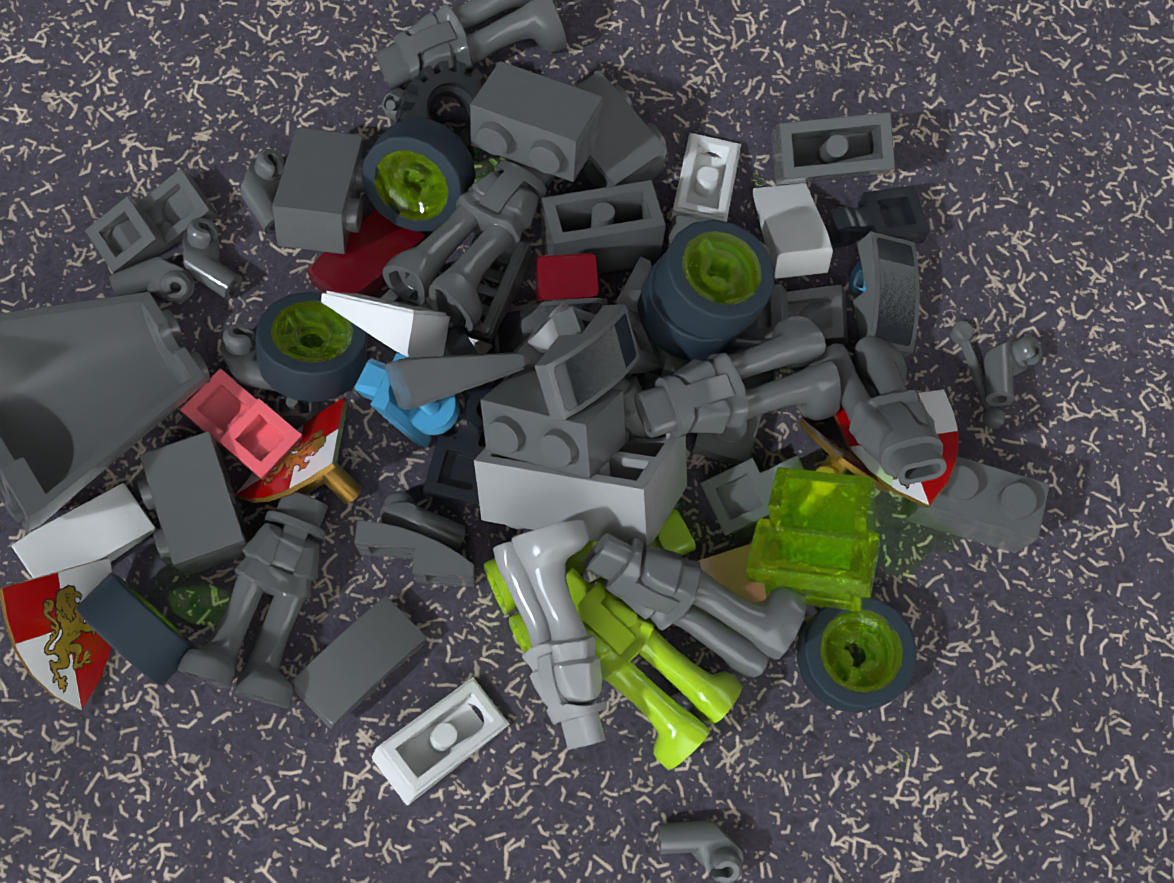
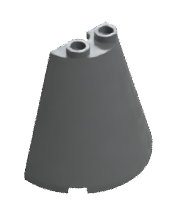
(82, 392)

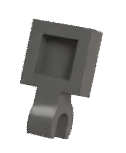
(743, 494)

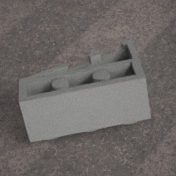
(623, 498)

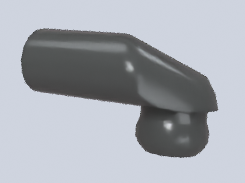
(261, 186)
(202, 258)
(156, 277)
(241, 357)
(1006, 362)
(402, 511)
(707, 843)

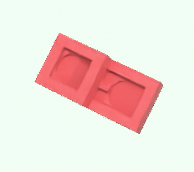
(241, 424)

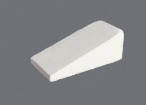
(705, 180)
(793, 230)
(400, 326)
(86, 534)
(438, 741)

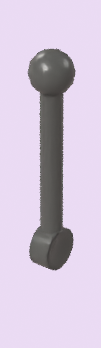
(961, 334)

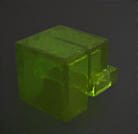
(818, 538)

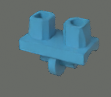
(414, 423)

